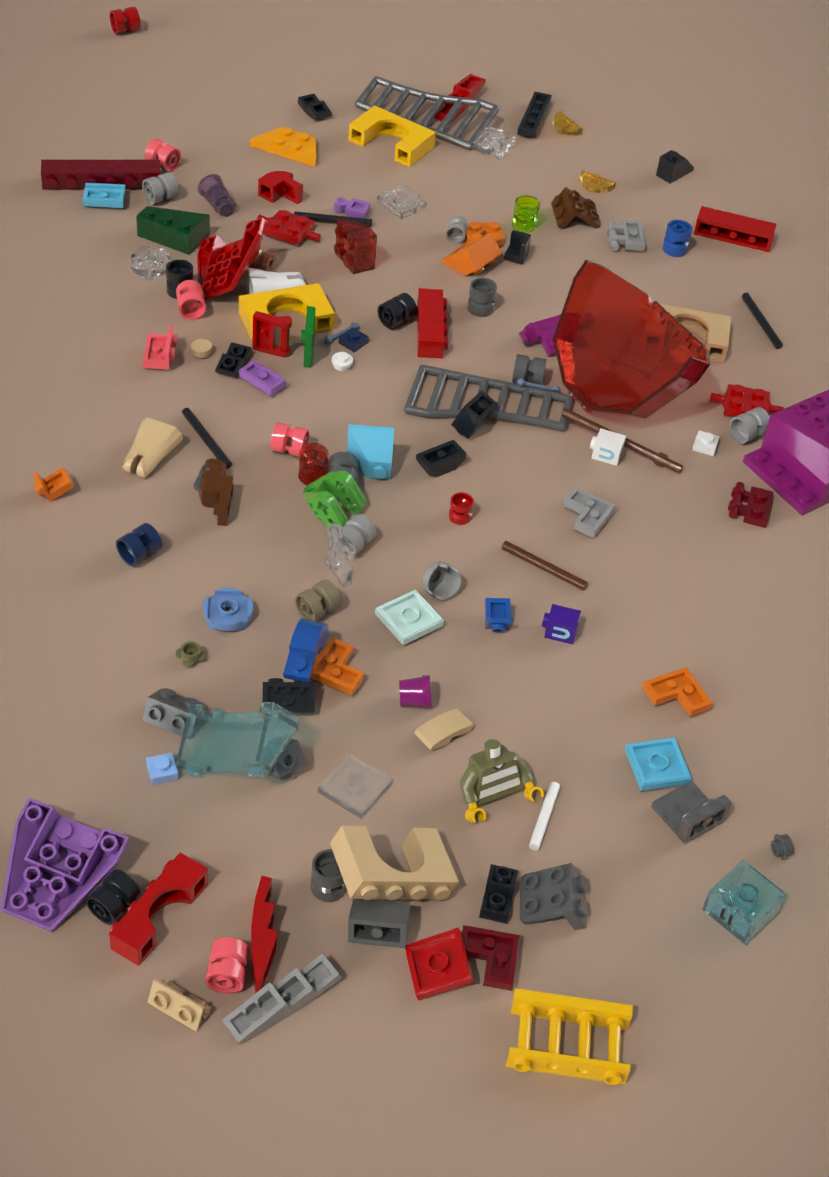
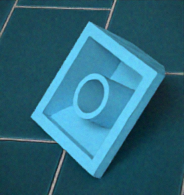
(372, 449)

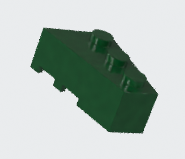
(173, 228)

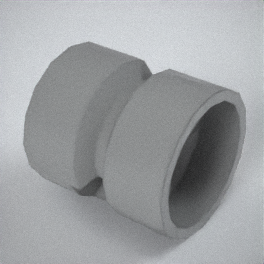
(160, 188)
(749, 425)
(359, 532)

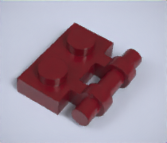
(757, 507)

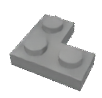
(592, 511)

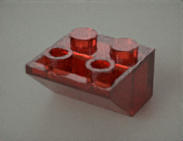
(355, 245)

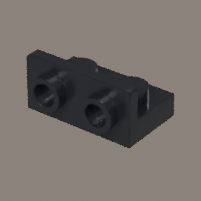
(293, 696)

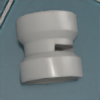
(456, 229)

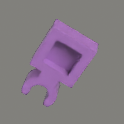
(353, 208)

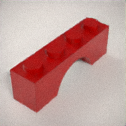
(178, 883)

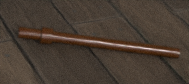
(659, 458)

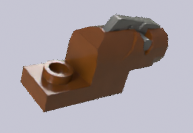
(215, 489)

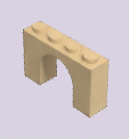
(711, 327)
(371, 878)

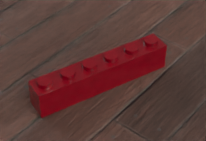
(75, 173)

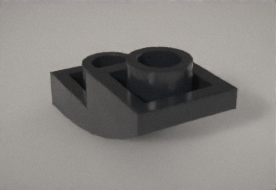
(233, 360)
(498, 893)

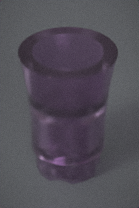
(216, 194)

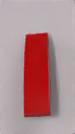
(466, 88)
(263, 938)

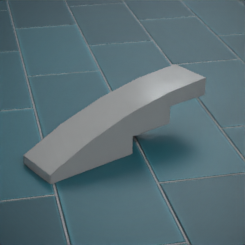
(283, 999)

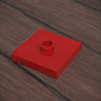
(438, 963)

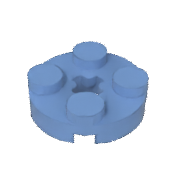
(228, 620)

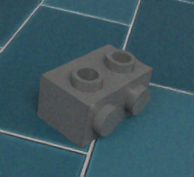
(379, 923)

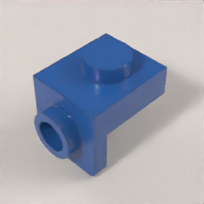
(498, 614)

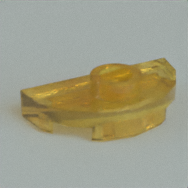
(565, 125)
(595, 182)

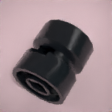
(177, 272)
(397, 310)
(112, 897)

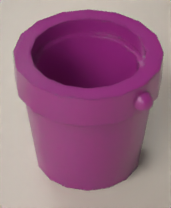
(415, 692)

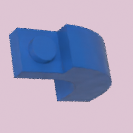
(306, 643)

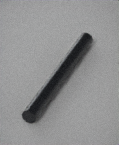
(332, 218)
(762, 321)
(205, 436)

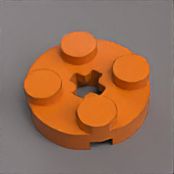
(478, 229)

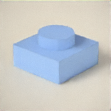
(162, 768)

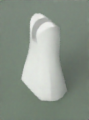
(263, 281)

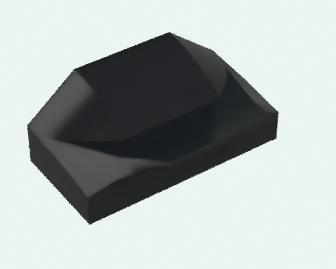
(442, 458)

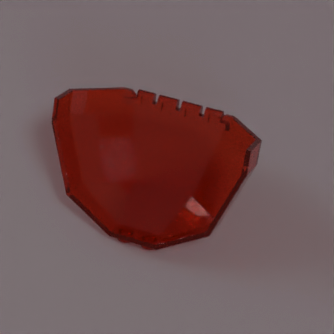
(621, 348)

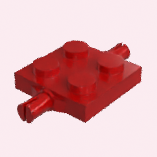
(290, 227)
(742, 399)

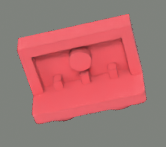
(160, 350)

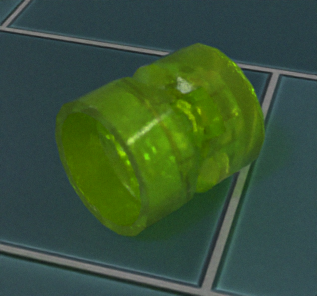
(525, 213)

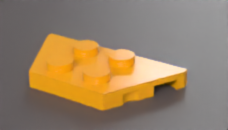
(288, 144)

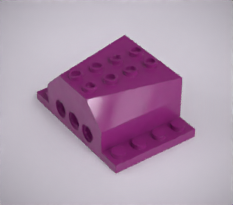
(796, 454)

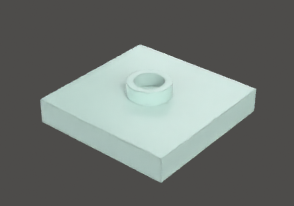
(409, 617)

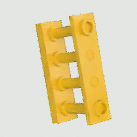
(574, 1010)

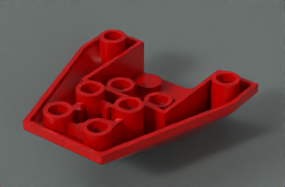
(225, 264)

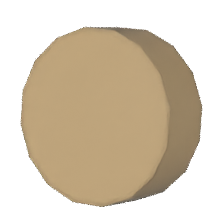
(201, 348)

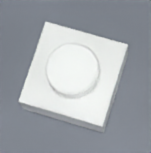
(706, 443)

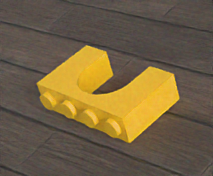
(378, 122)
(288, 299)

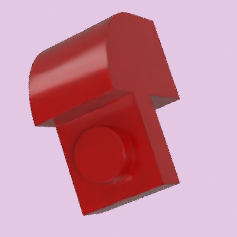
(278, 185)

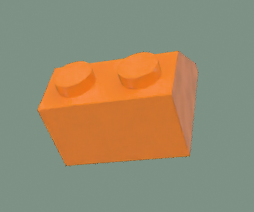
(474, 255)

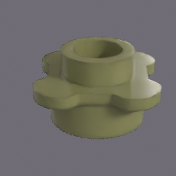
(190, 653)

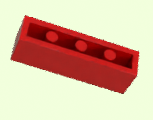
(735, 229)
(431, 323)

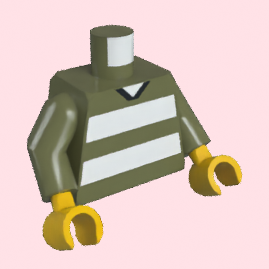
(493, 776)

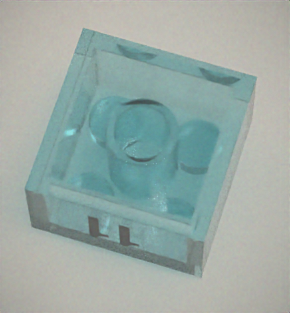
(744, 902)

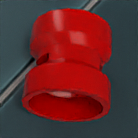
(461, 508)

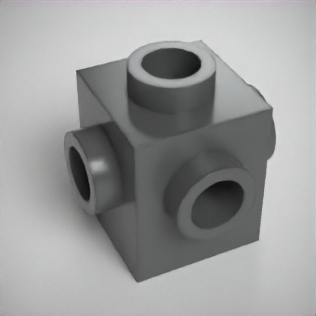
(290, 760)

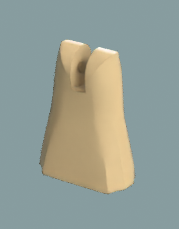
(150, 446)

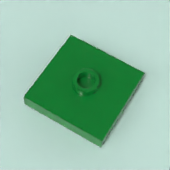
(308, 335)

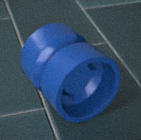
(677, 238)

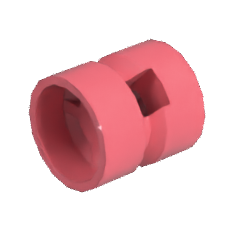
(167, 154)
(191, 299)
(282, 438)
(227, 965)

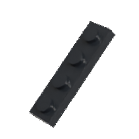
(534, 115)

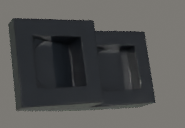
(313, 107)

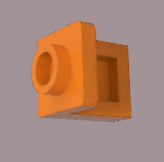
(53, 485)

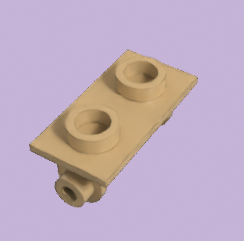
(171, 1001)

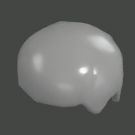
(441, 580)

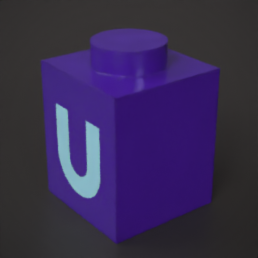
(561, 623)

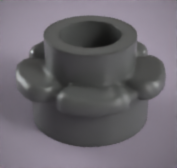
(782, 846)

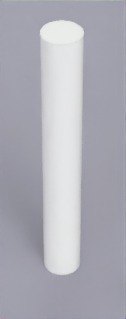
(544, 816)

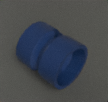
(140, 543)

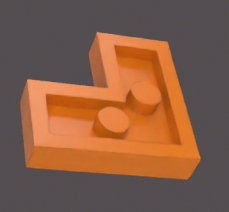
(331, 667)
(679, 686)

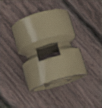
(318, 600)

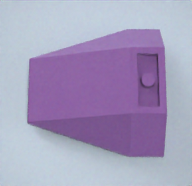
(55, 865)

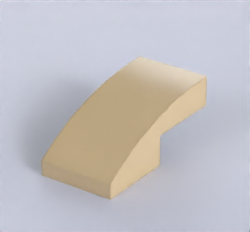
(442, 728)

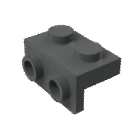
(168, 710)

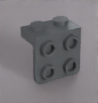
(554, 894)

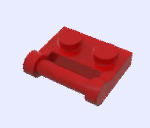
(265, 334)

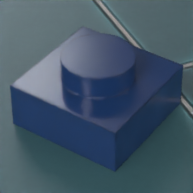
(353, 339)

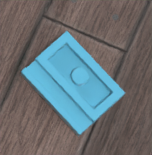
(104, 195)

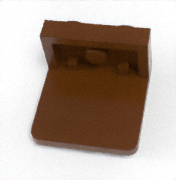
(571, 204)

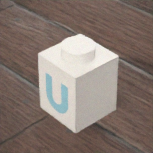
(607, 446)

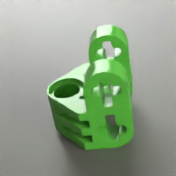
(322, 497)

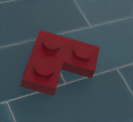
(498, 950)

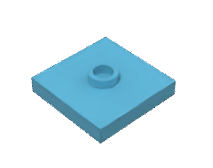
(657, 764)

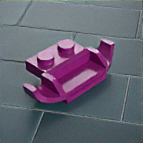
(541, 332)

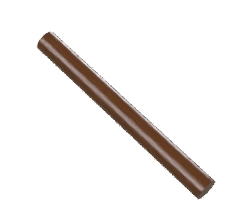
(544, 565)

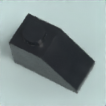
(673, 166)
(474, 414)

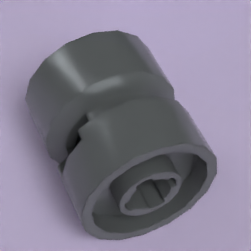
(482, 297)
(529, 369)
(344, 462)
(326, 877)

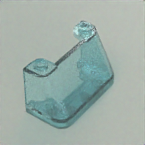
(235, 741)

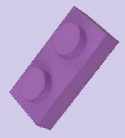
(262, 378)

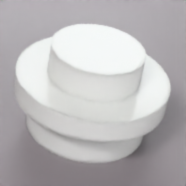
(342, 361)

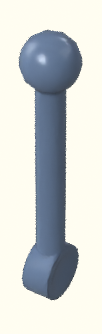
(328, 339)
(521, 382)

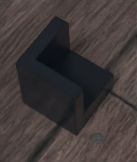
(518, 248)

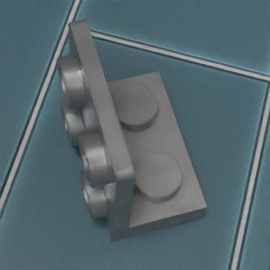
(690, 811)

